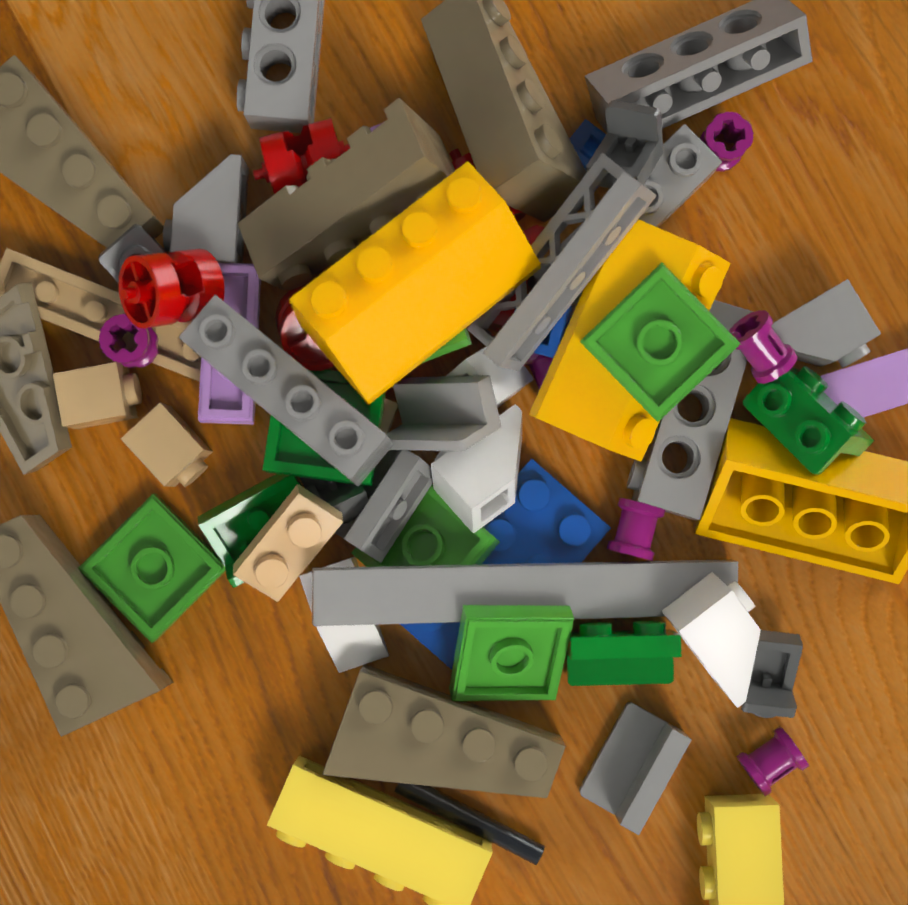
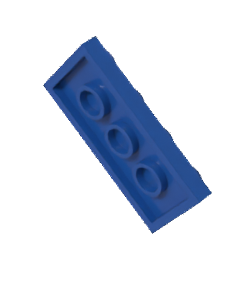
(540, 527)

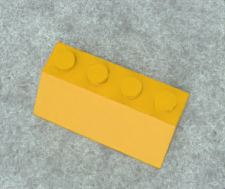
(416, 282)
(578, 389)
(839, 519)

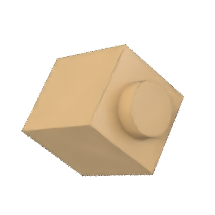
(97, 395)
(168, 446)

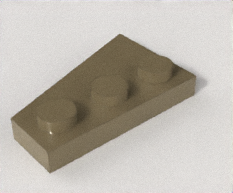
(27, 388)

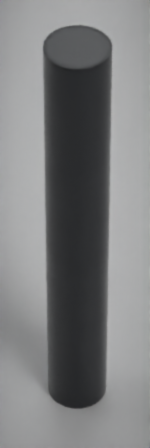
(473, 821)

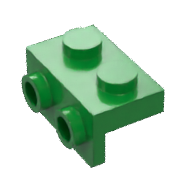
(807, 419)
(238, 520)
(622, 657)

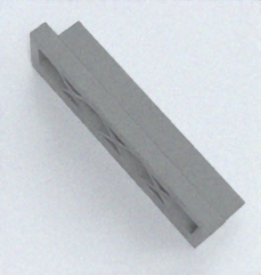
(570, 268)

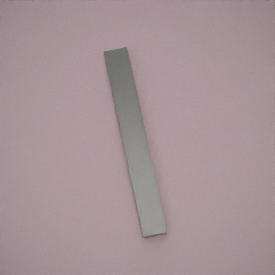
(440, 591)

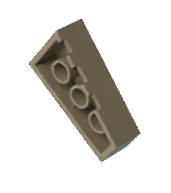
(503, 106)
(60, 164)
(345, 198)
(68, 631)
(424, 738)

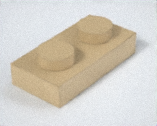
(287, 543)

